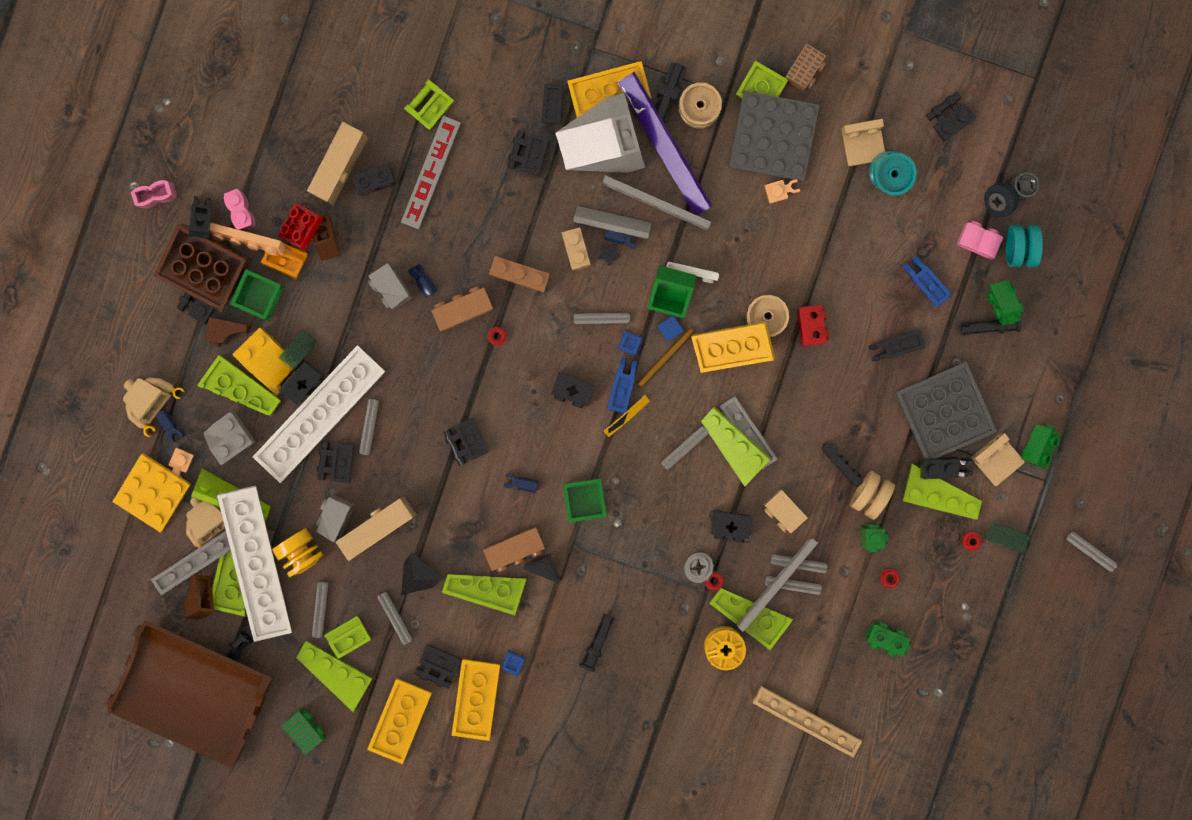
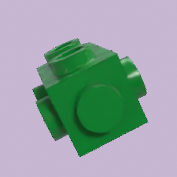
(1005, 302)
(1041, 445)
(873, 537)
(893, 641)

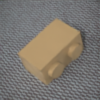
(576, 249)
(785, 511)

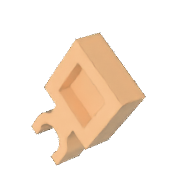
(778, 191)
(181, 461)

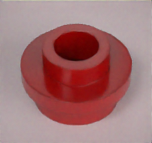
(501, 341)
(966, 538)
(896, 578)
(718, 585)

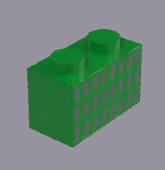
(304, 730)

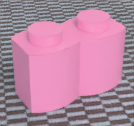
(159, 191)
(240, 214)
(980, 240)

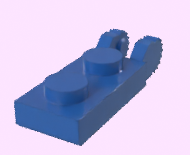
(928, 283)
(622, 388)

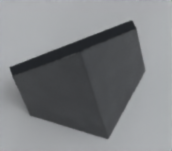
(544, 567)
(417, 575)

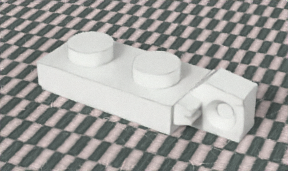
(708, 276)

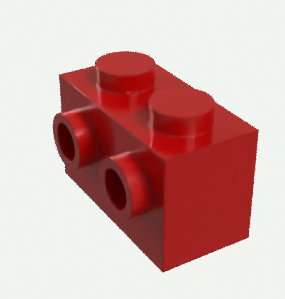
(812, 325)

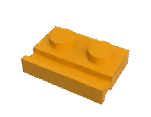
(288, 264)

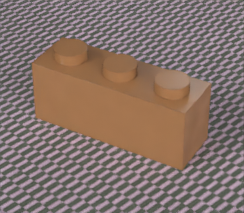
(519, 274)
(462, 308)
(514, 549)

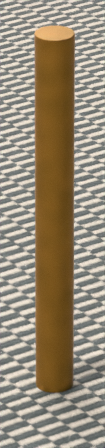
(666, 356)

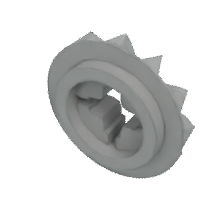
(693, 563)

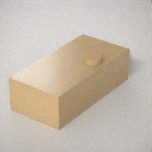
(337, 163)
(376, 528)

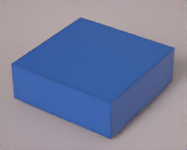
(670, 328)
(630, 343)
(513, 663)

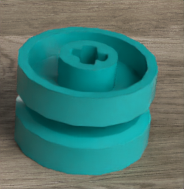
(903, 169)
(1024, 246)

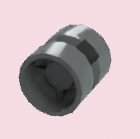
(1025, 185)

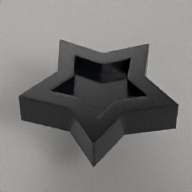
(608, 254)

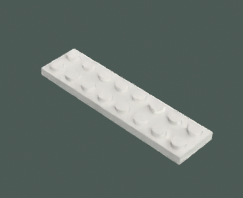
(319, 414)
(254, 563)

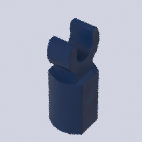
(619, 238)
(422, 281)
(168, 425)
(522, 483)

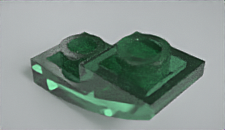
(297, 349)
(1008, 537)

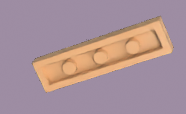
(248, 239)

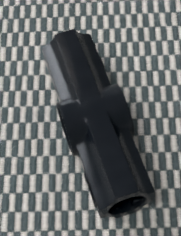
(669, 90)

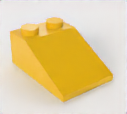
(260, 357)

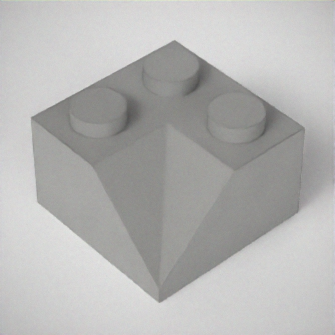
(389, 284)
(228, 438)
(334, 517)

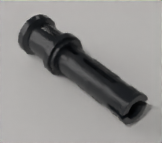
(988, 326)
(238, 645)
(593, 651)

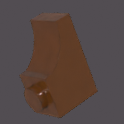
(325, 239)
(220, 331)
(200, 598)

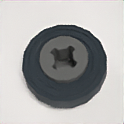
(1004, 193)

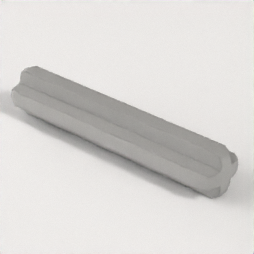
(601, 318)
(369, 426)
(684, 448)
(1091, 551)
(808, 565)
(795, 585)
(320, 607)
(394, 618)

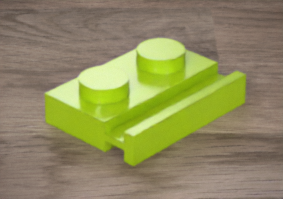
(348, 637)

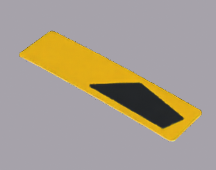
(627, 416)

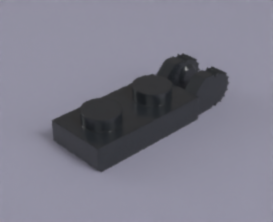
(200, 219)
(899, 345)
(841, 463)
(945, 468)

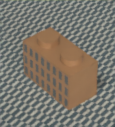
(805, 67)

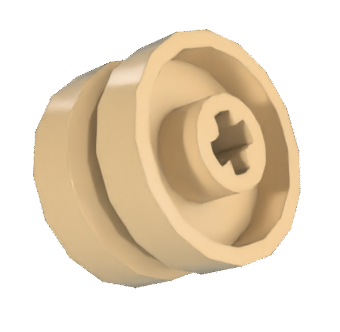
(702, 94)
(770, 304)
(872, 495)

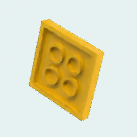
(152, 492)

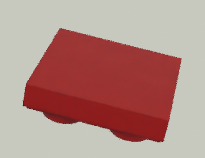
(300, 226)

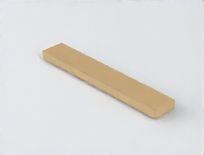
(807, 721)

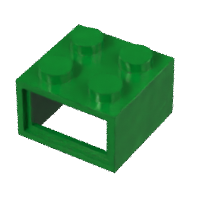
(671, 291)
(257, 295)
(584, 500)

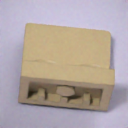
(863, 141)
(997, 459)

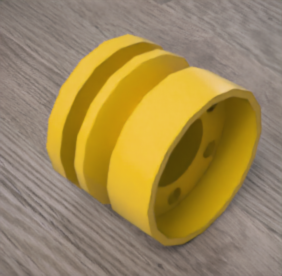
(297, 552)
(716, 640)

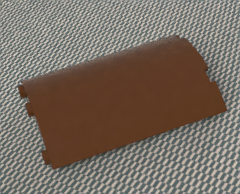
(189, 694)

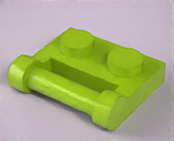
(433, 109)

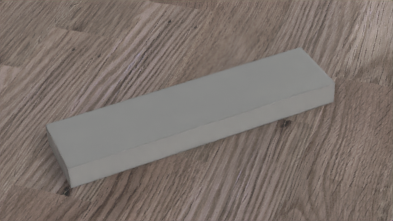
(612, 222)
(737, 415)

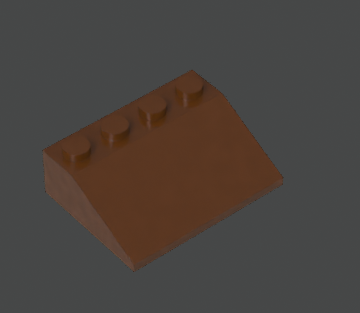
(202, 267)

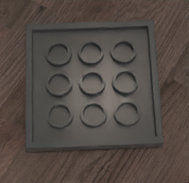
(774, 136)
(946, 411)

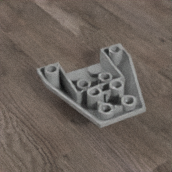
(602, 139)

